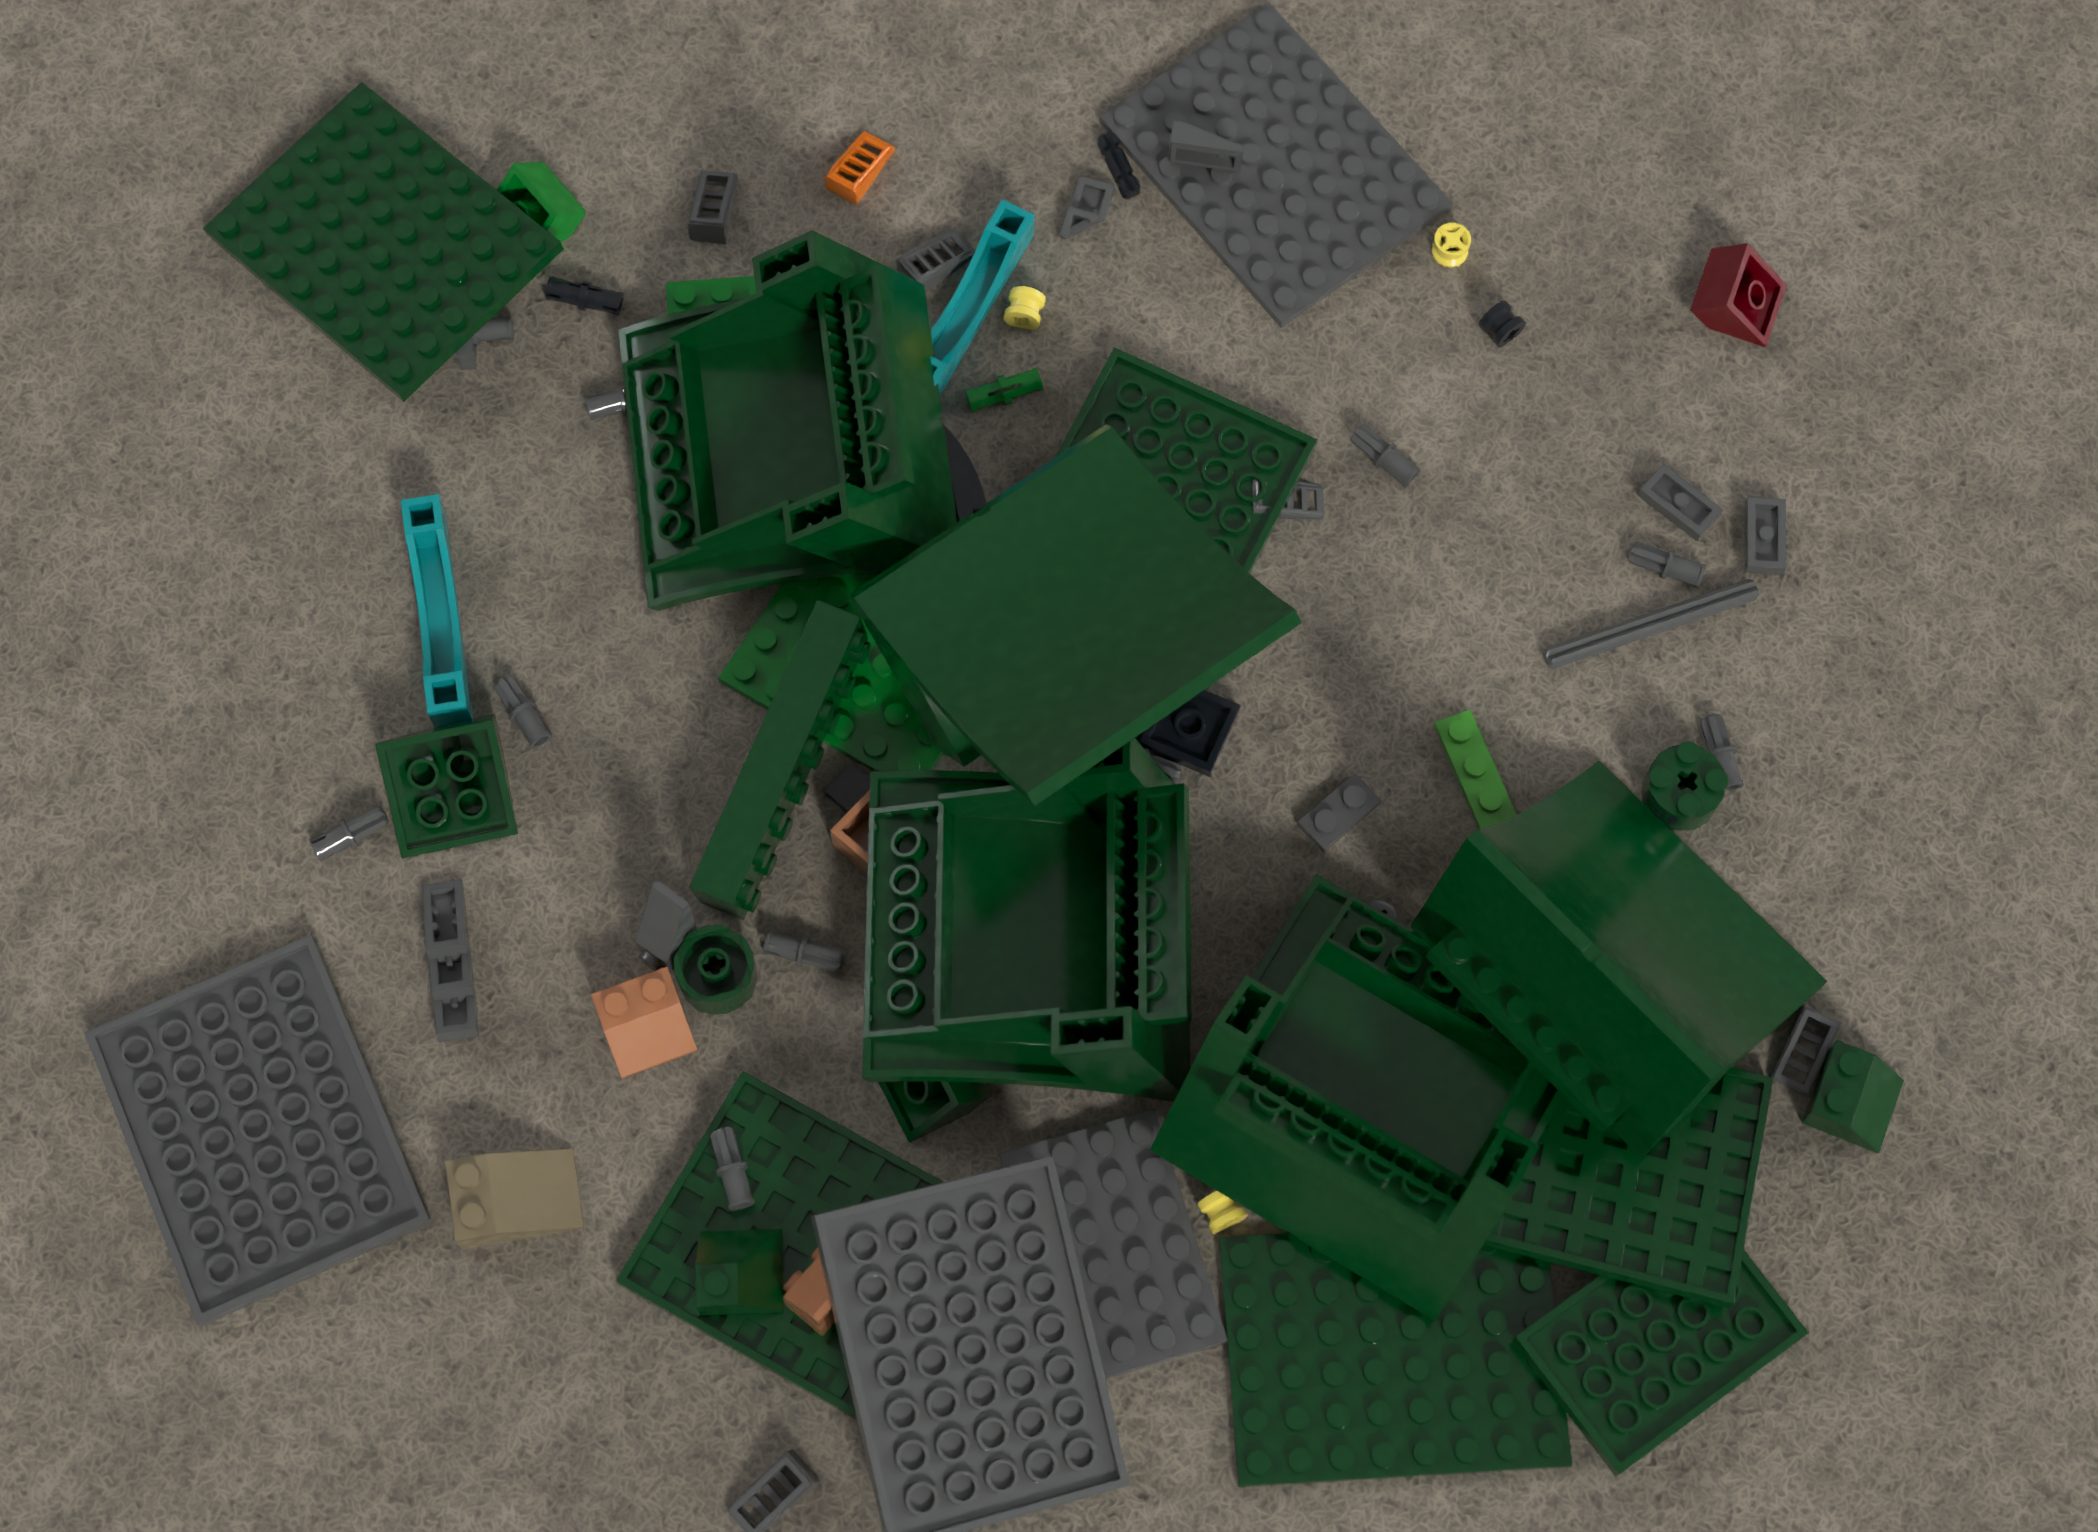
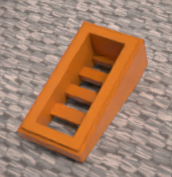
(855, 190)

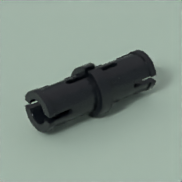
(584, 295)

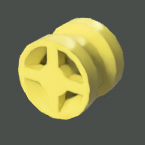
(1451, 236)
(1024, 308)
(1221, 1211)

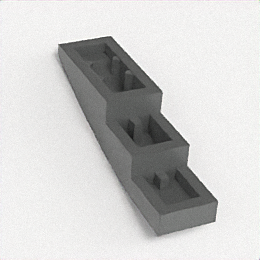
(450, 961)

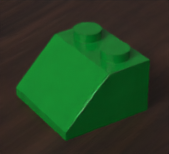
(542, 198)

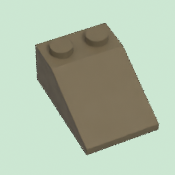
(513, 1196)

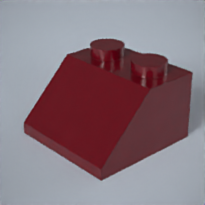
(1739, 294)

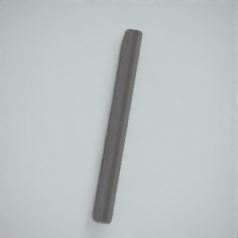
(1650, 623)

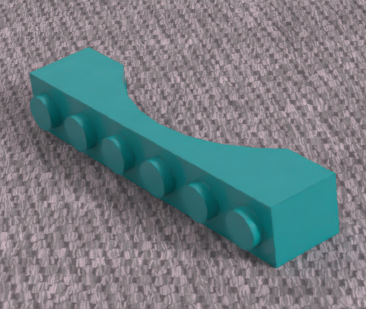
(988, 272)
(438, 610)

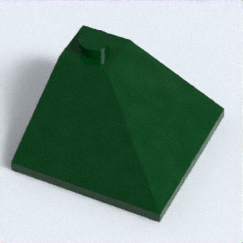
(447, 786)

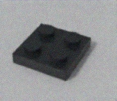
(1193, 732)

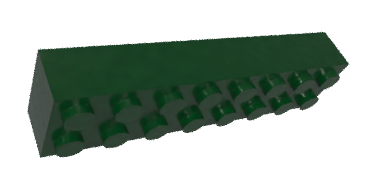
(781, 761)

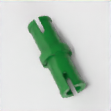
(1029, 382)

